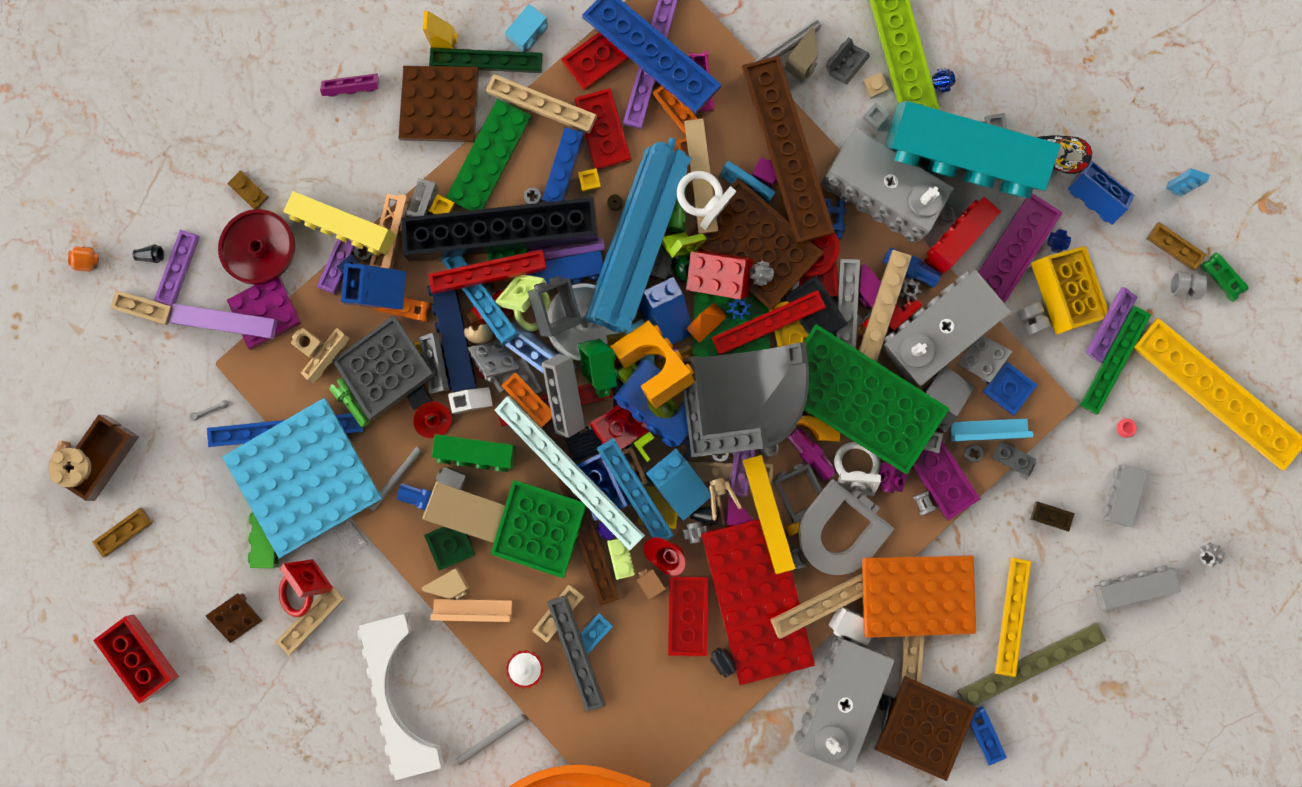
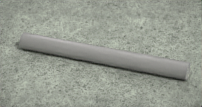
(397, 475)
(490, 739)

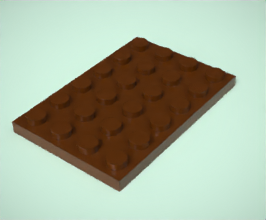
(757, 231)

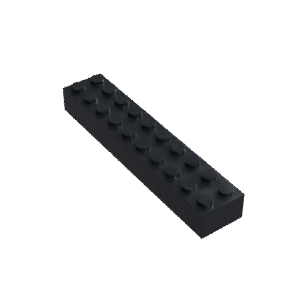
(500, 229)

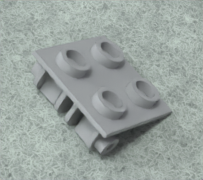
(985, 358)
(492, 359)

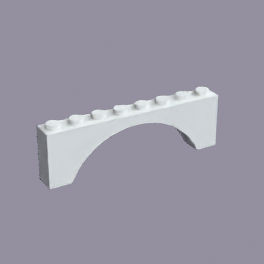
(407, 752)

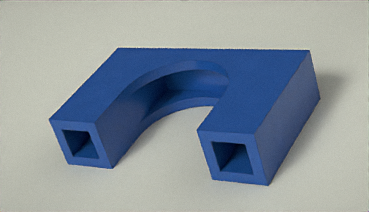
(632, 397)

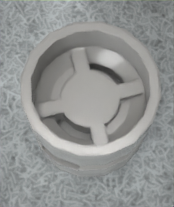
(1184, 284)
(1034, 310)

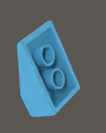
(678, 484)

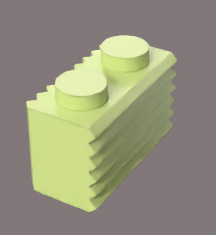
(621, 559)

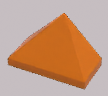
(706, 322)

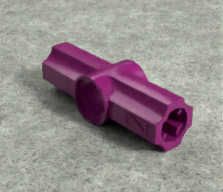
(812, 454)

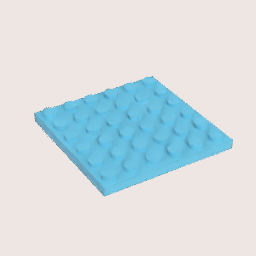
(302, 477)

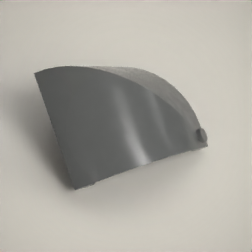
(745, 399)

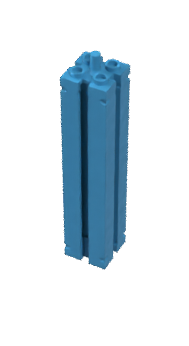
(637, 237)

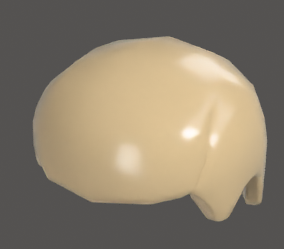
(480, 334)

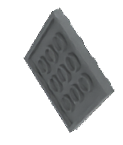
(383, 368)

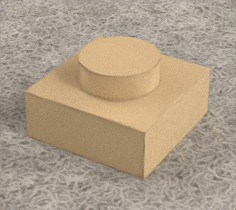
(875, 85)

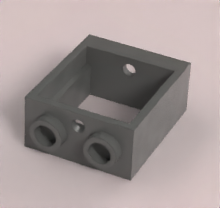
(569, 303)
(783, 476)

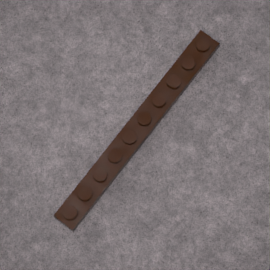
(588, 536)

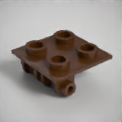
(233, 617)

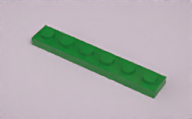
(1115, 360)

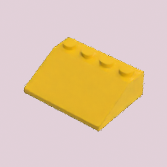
(1070, 289)

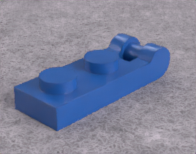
(987, 737)

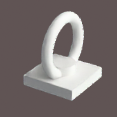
(714, 206)
(859, 480)

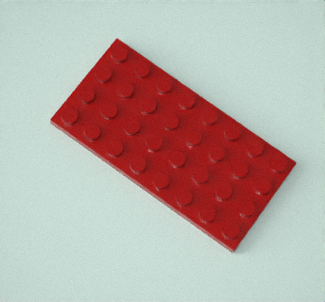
(749, 598)

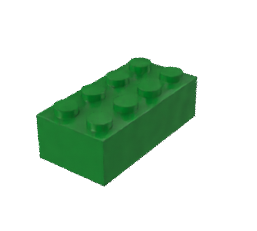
(472, 451)

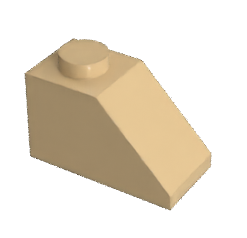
(448, 585)

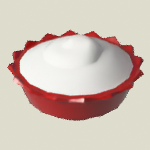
(524, 669)

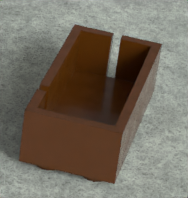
(106, 448)

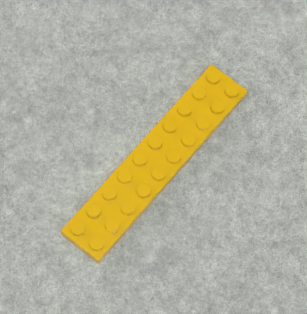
(1219, 394)

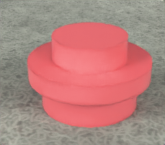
(1126, 428)

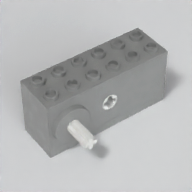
(887, 190)
(964, 312)
(837, 729)

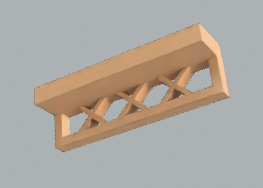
(396, 228)
(472, 610)

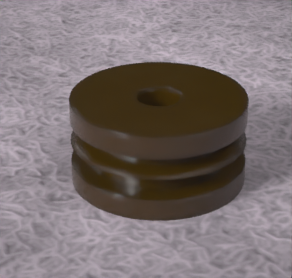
(614, 198)

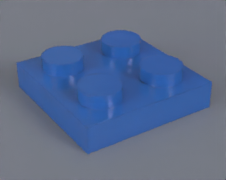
(1009, 388)

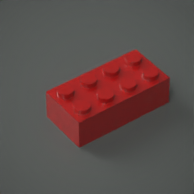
(961, 235)
(136, 658)

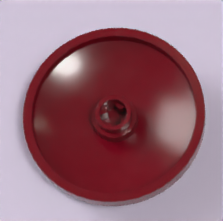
(256, 247)

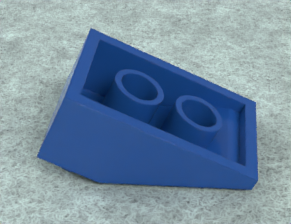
(667, 309)

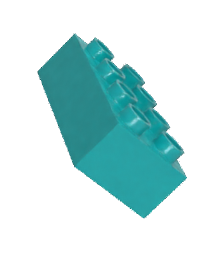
(971, 146)

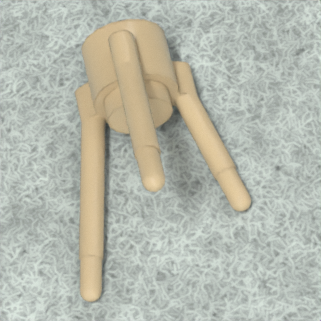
(717, 488)

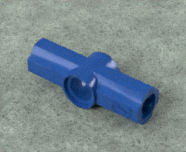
(918, 270)
(414, 496)

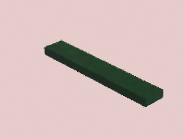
(487, 59)

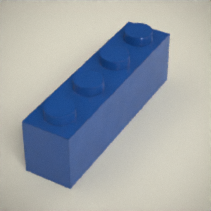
(563, 165)
(575, 267)

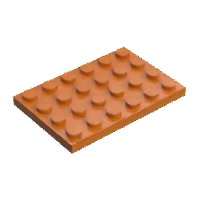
(918, 596)

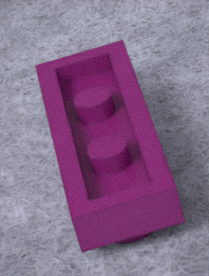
(349, 85)

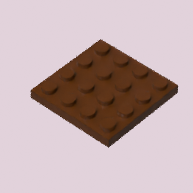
(438, 103)
(925, 728)

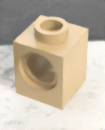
(312, 348)

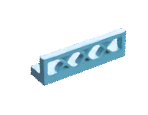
(989, 430)

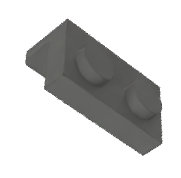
(846, 61)

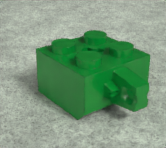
(598, 365)

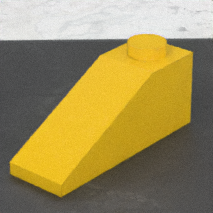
(439, 32)

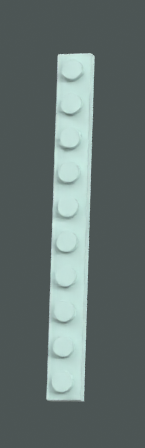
(569, 472)

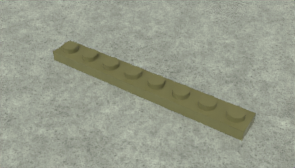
(1034, 664)

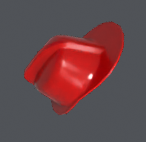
(665, 555)

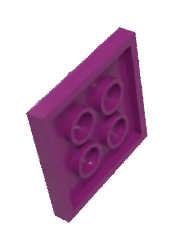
(266, 301)

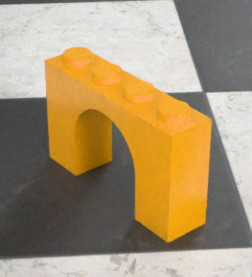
(647, 341)

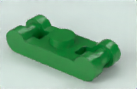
(1224, 276)

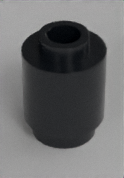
(723, 662)

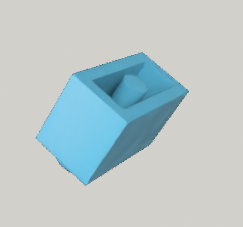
(527, 28)

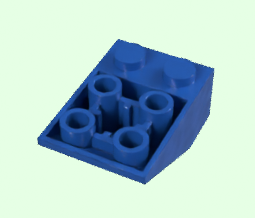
(373, 286)

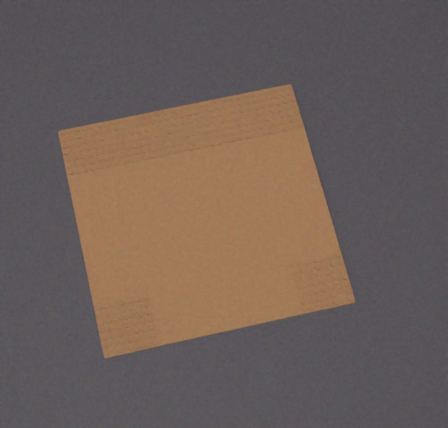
(657, 705)

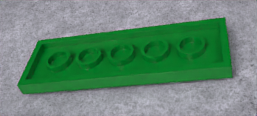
(488, 156)

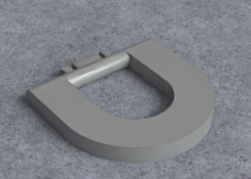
(817, 516)

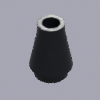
(149, 254)
(705, 515)

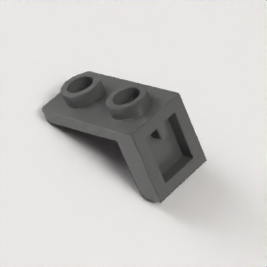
(1014, 459)

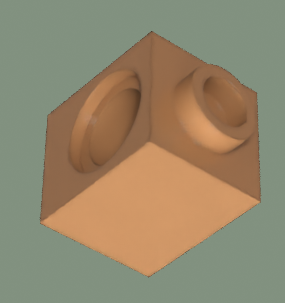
(650, 583)

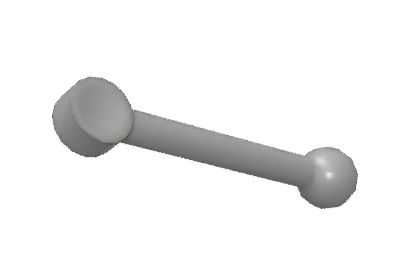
(194, 416)

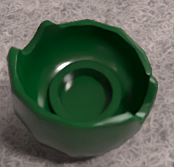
(682, 266)

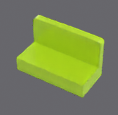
(682, 244)
(643, 441)

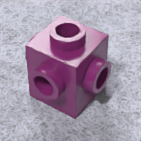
(891, 478)

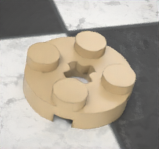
(58, 470)

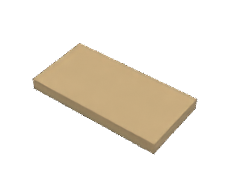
(464, 512)

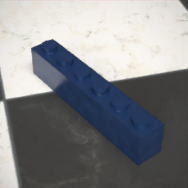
(453, 342)

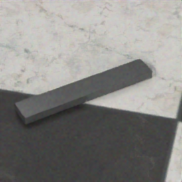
(576, 653)

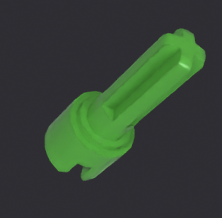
(678, 218)
(344, 394)

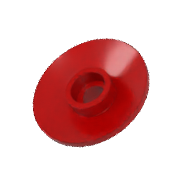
(437, 425)

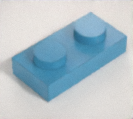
(595, 631)

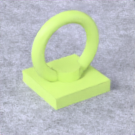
(517, 298)

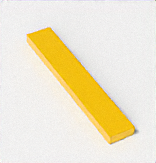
(768, 514)
(1013, 617)

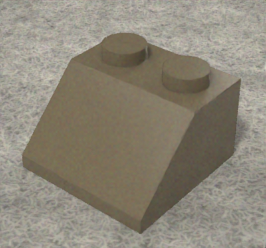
(802, 59)

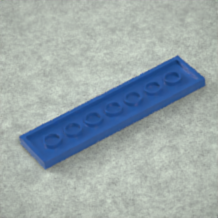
(652, 52)

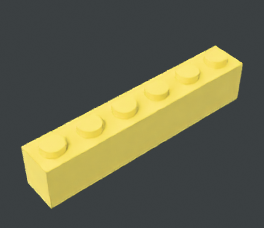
(337, 222)

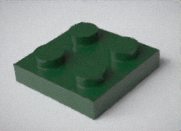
(449, 547)

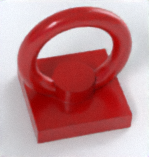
(306, 580)

